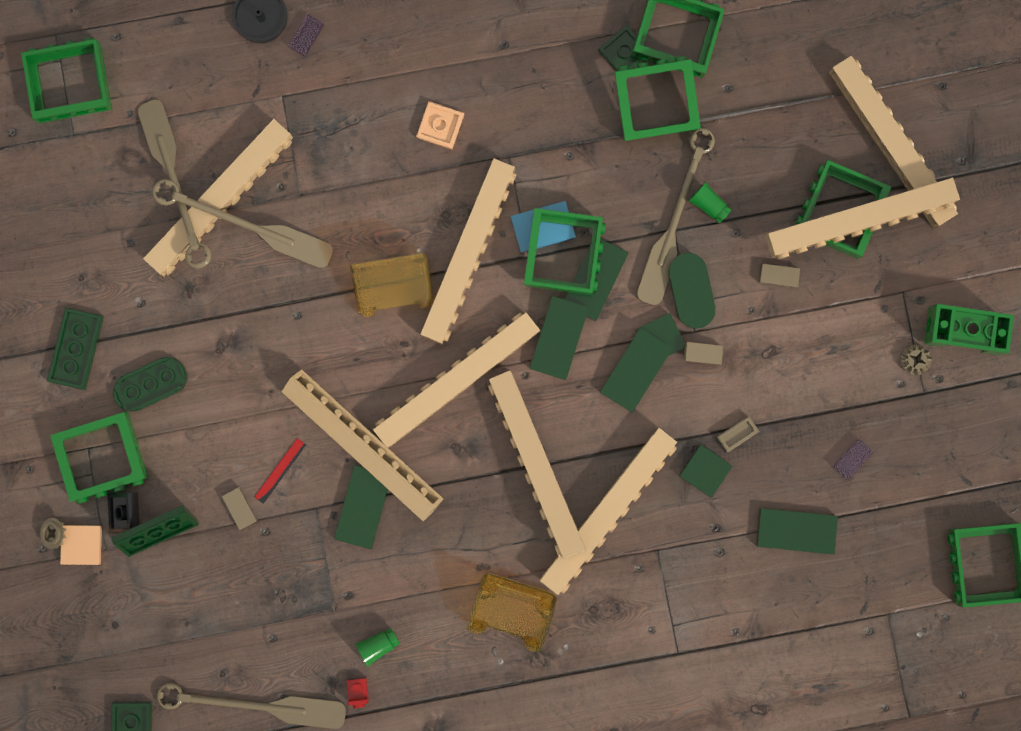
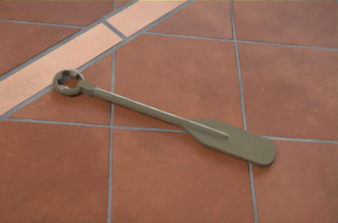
(163, 149)
(278, 237)
(664, 250)
(289, 709)

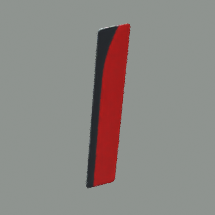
(280, 471)

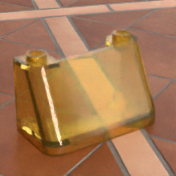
(392, 283)
(513, 610)

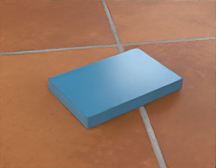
(548, 232)

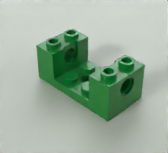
(949, 325)

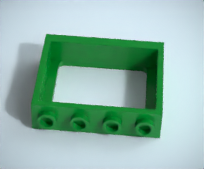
(711, 11)
(35, 56)
(643, 69)
(852, 178)
(571, 219)
(131, 446)
(960, 596)

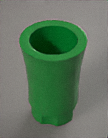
(710, 203)
(377, 646)

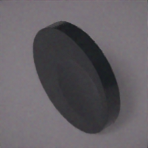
(260, 19)

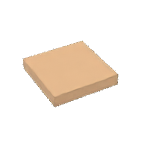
(440, 125)
(81, 545)

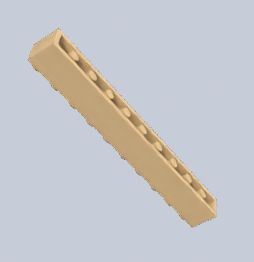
(886, 132)
(221, 195)
(861, 218)
(468, 251)
(456, 380)
(362, 445)
(537, 465)
(610, 508)

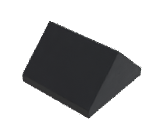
(123, 511)

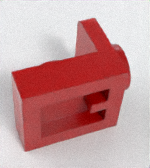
(357, 692)

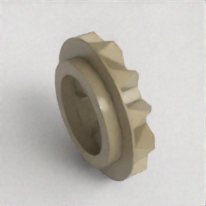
(907, 361)
(46, 533)

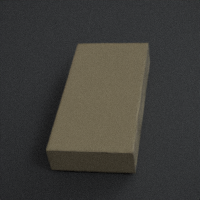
(779, 275)
(703, 353)
(737, 434)
(239, 508)

